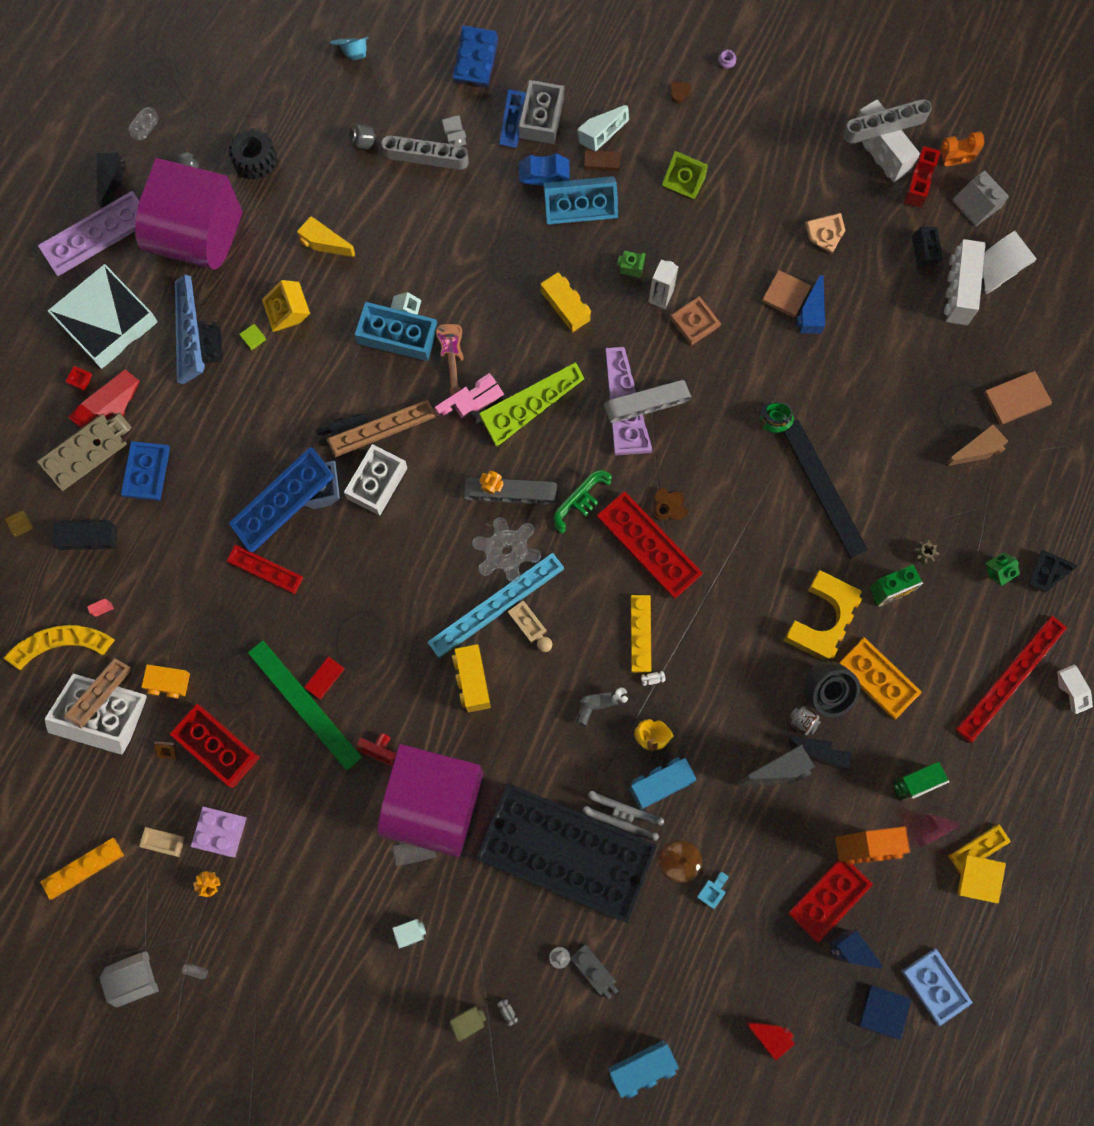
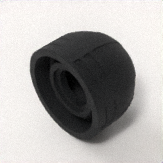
(831, 689)

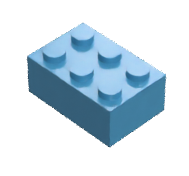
(662, 782)
(643, 1069)

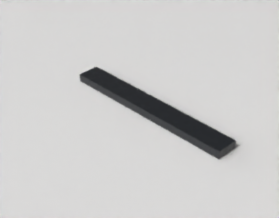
(825, 490)

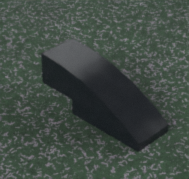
(821, 752)

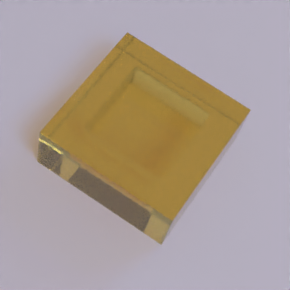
(19, 523)

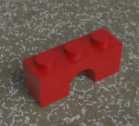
(921, 177)

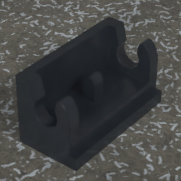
(927, 247)
(210, 342)

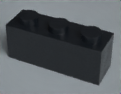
(85, 535)

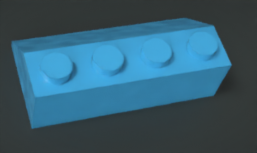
(581, 200)

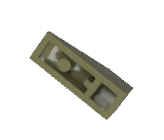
(468, 1022)

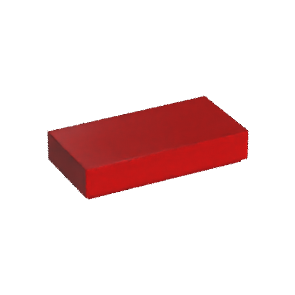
(324, 678)

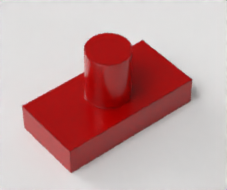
(378, 750)

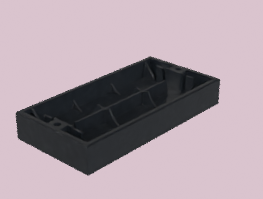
(567, 852)

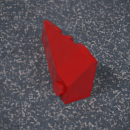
(107, 400)

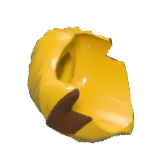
(652, 734)

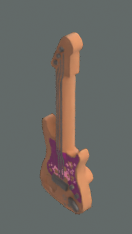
(449, 339)

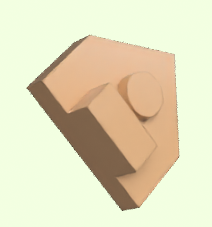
(826, 231)

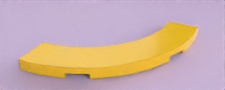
(55, 637)

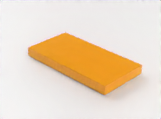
(880, 678)

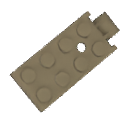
(79, 455)

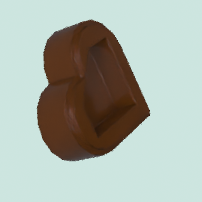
(679, 91)

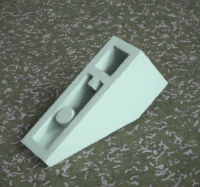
(602, 127)

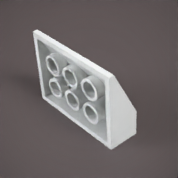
(109, 726)

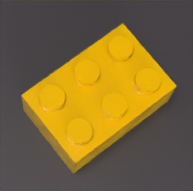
(471, 678)

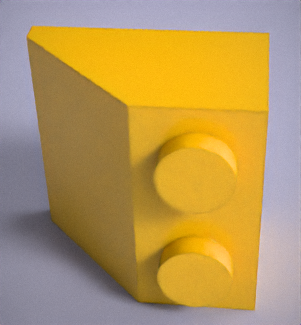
(285, 305)

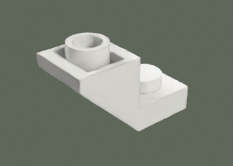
(1073, 683)

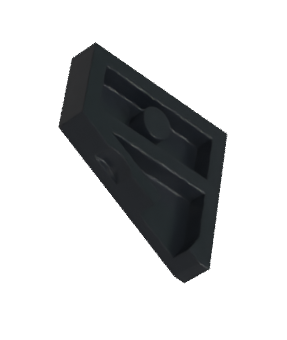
(1049, 571)

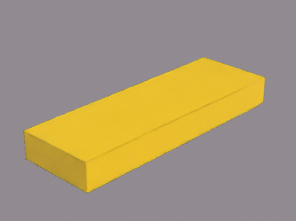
(981, 846)

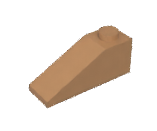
(982, 447)

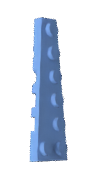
(187, 337)

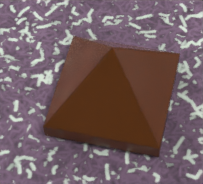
(165, 749)

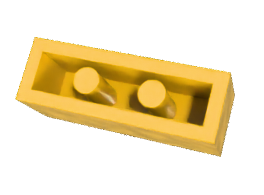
(565, 301)

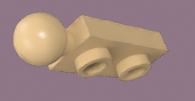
(530, 626)

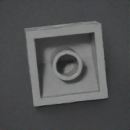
(980, 198)

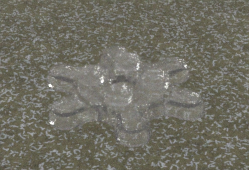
(502, 538)

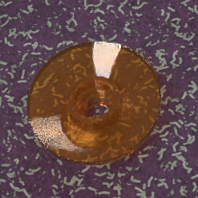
(671, 863)

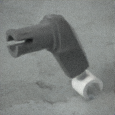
(598, 702)

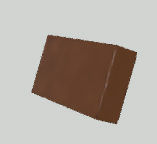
(602, 160)

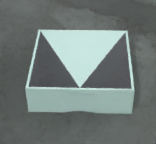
(103, 316)

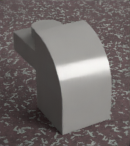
(453, 131)

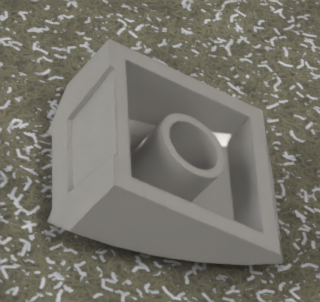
(128, 980)

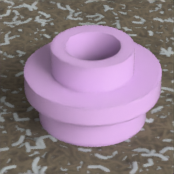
(729, 55)

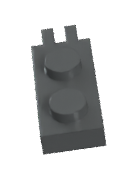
(594, 971)

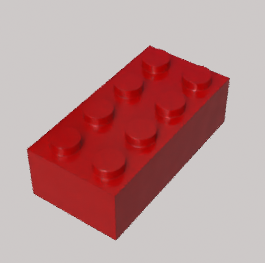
(215, 746)

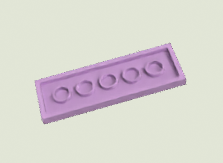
(91, 234)

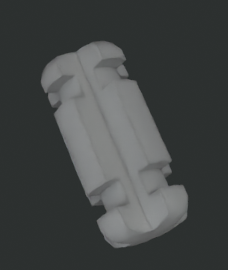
(507, 1012)

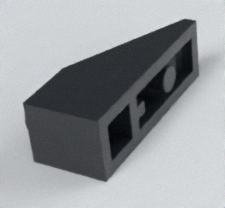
(109, 176)

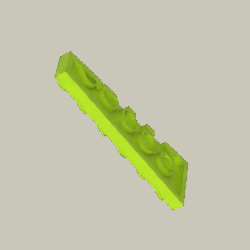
(516, 411)

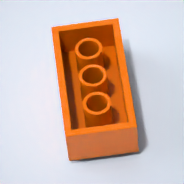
(872, 845)

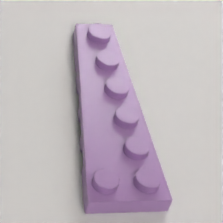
(630, 434)

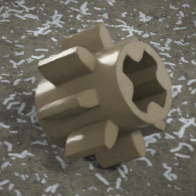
(926, 547)

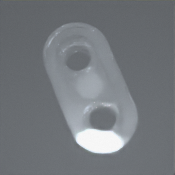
(142, 123)

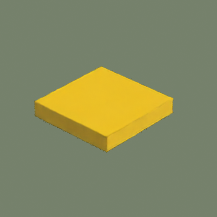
(981, 878)

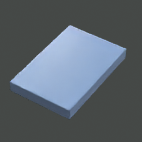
(936, 987)

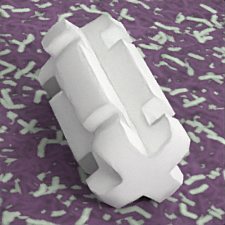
(653, 678)

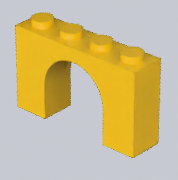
(843, 599)

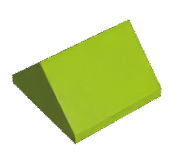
(685, 175)

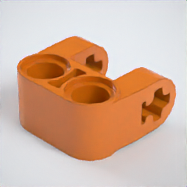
(961, 151)

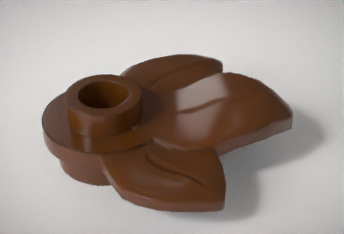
(671, 503)

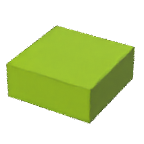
(253, 336)

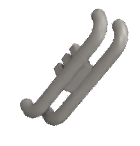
(623, 816)

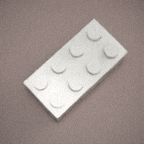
(892, 150)
(965, 282)

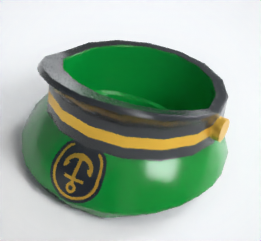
(776, 417)

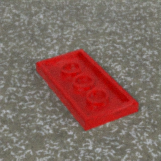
(829, 899)

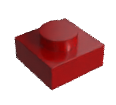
(78, 378)

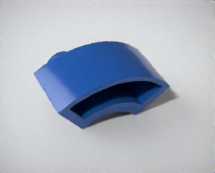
(541, 170)

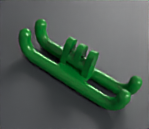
(580, 498)

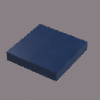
(885, 1012)

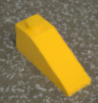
(323, 239)

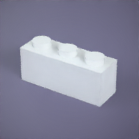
(663, 283)

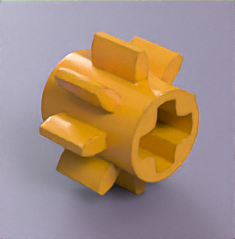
(491, 482)
(206, 884)

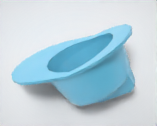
(352, 47)

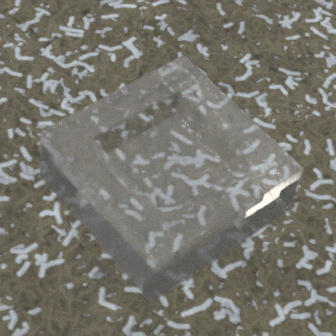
(195, 971)

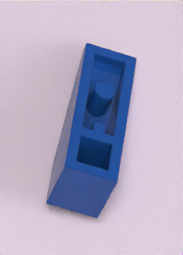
(512, 118)
(813, 313)

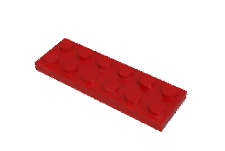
(649, 545)

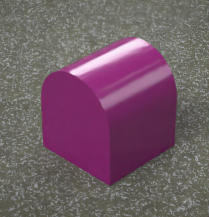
(187, 214)
(429, 800)

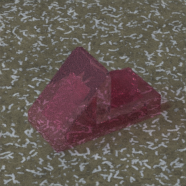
(940, 827)

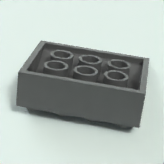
(787, 768)

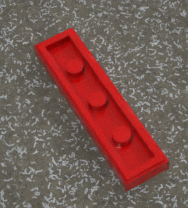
(264, 569)

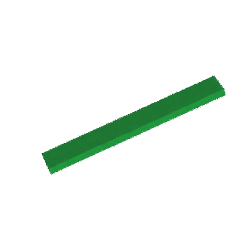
(305, 705)

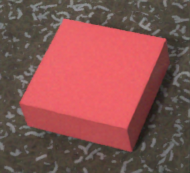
(100, 607)

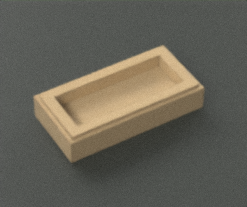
(162, 841)

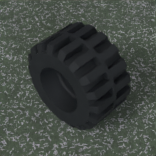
(248, 142)

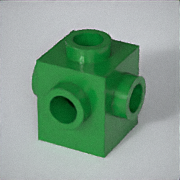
(1002, 568)

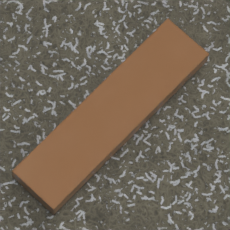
(97, 693)

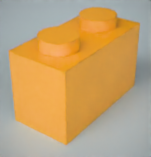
(165, 680)

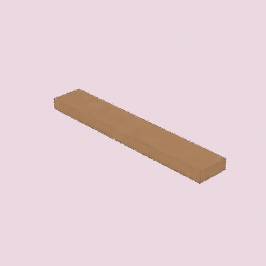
(381, 428)

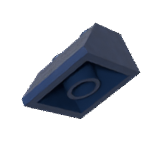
(853, 949)

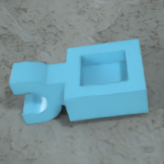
(712, 892)

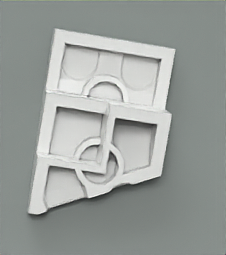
(1005, 261)

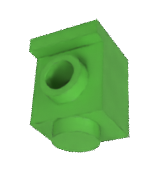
(631, 263)

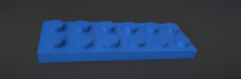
(281, 499)

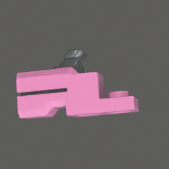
(472, 401)

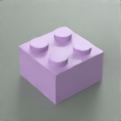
(218, 832)

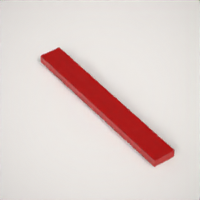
(1010, 679)

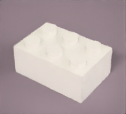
(375, 479)

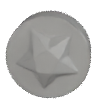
(559, 957)

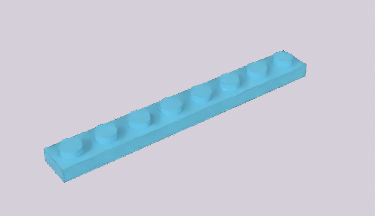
(495, 605)

